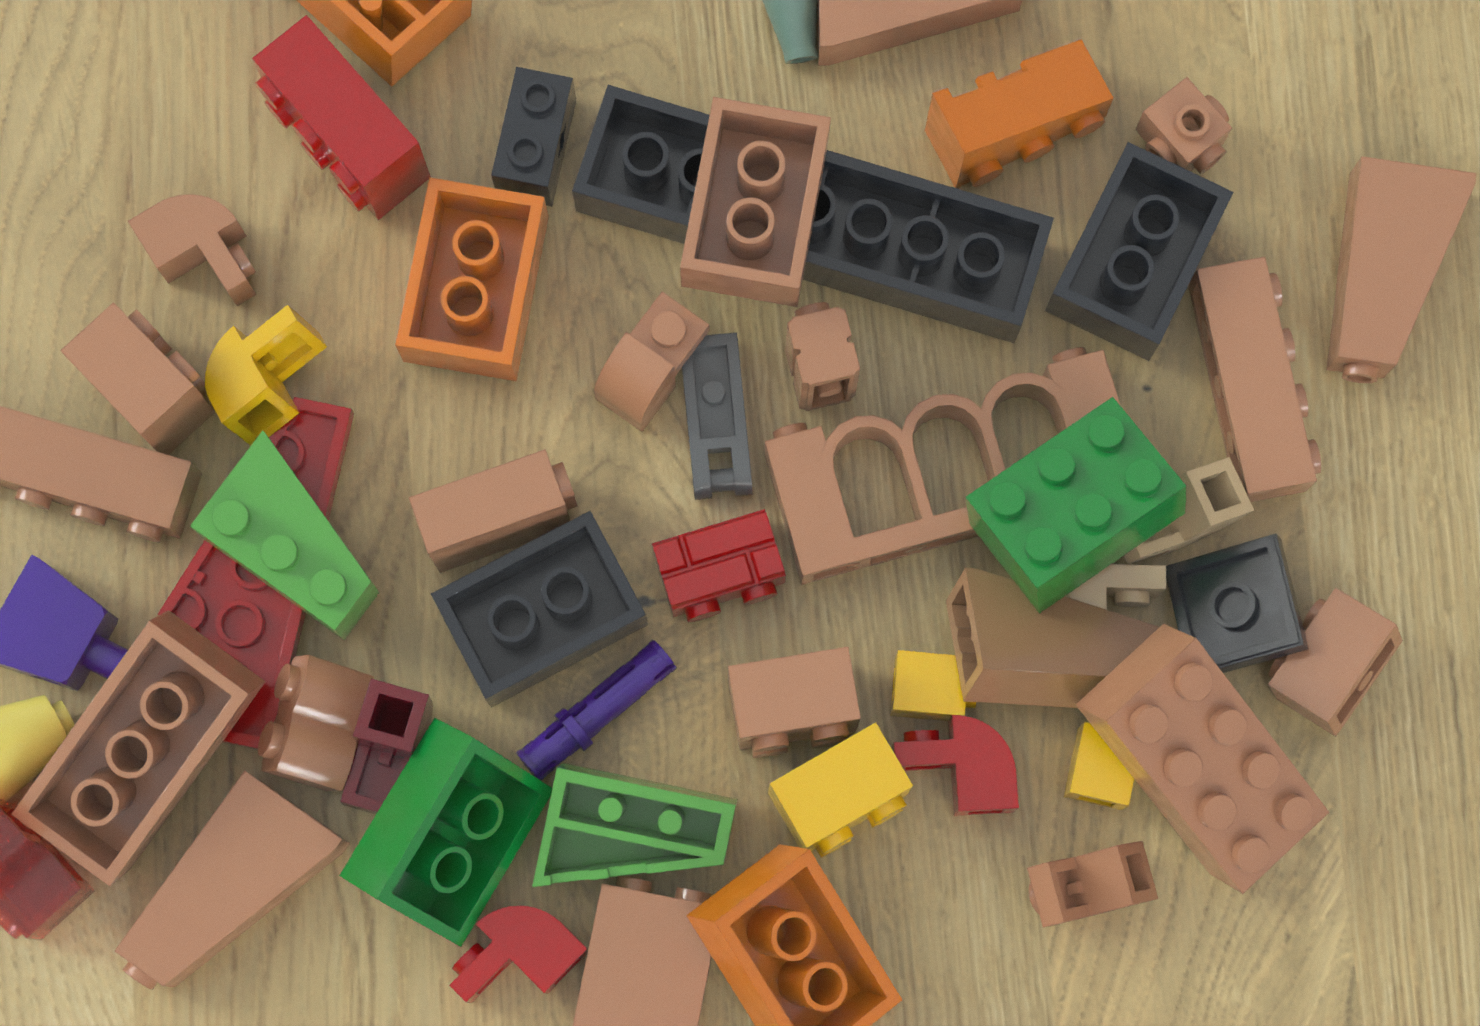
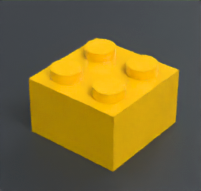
(841, 790)

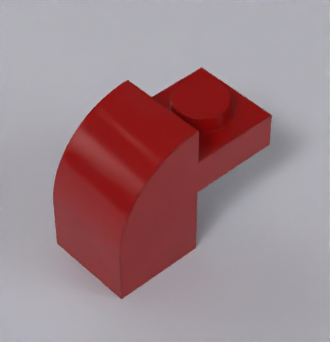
(978, 760)
(522, 936)

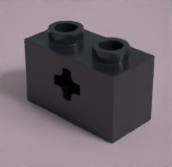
(534, 133)

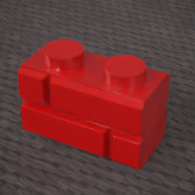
(719, 566)

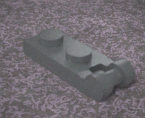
(716, 416)

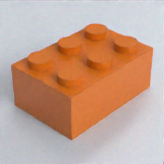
(472, 279)
(793, 946)

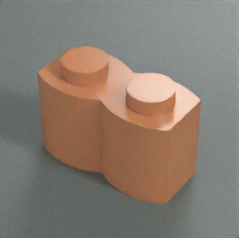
(314, 723)

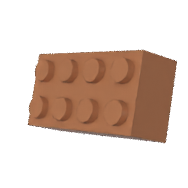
(138, 747)
(1203, 757)

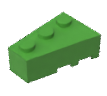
(284, 539)
(628, 825)

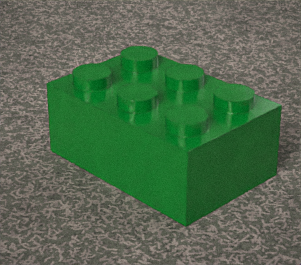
(1076, 504)
(447, 832)

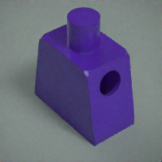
(56, 629)

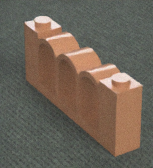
(810, 494)

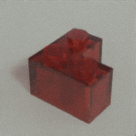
(35, 880)

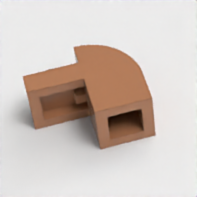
(192, 230)
(645, 362)
(1091, 884)

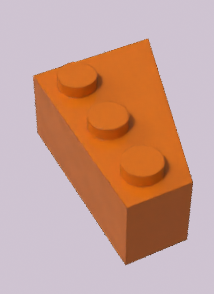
(390, 33)
(1017, 114)

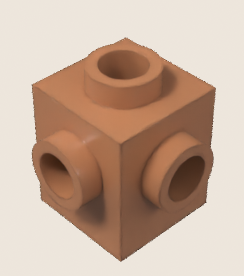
(1186, 128)

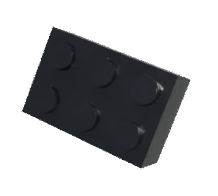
(1139, 251)
(540, 609)

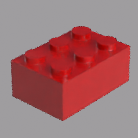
(339, 119)

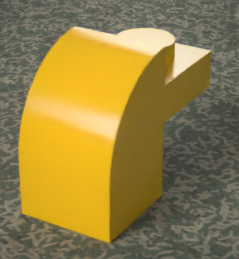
(249, 372)

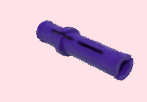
(586, 718)

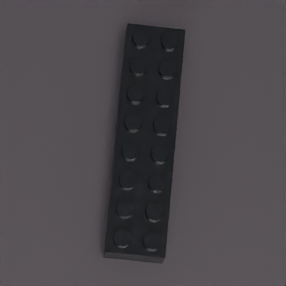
(871, 229)

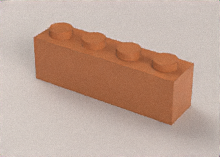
(1253, 378)
(95, 476)

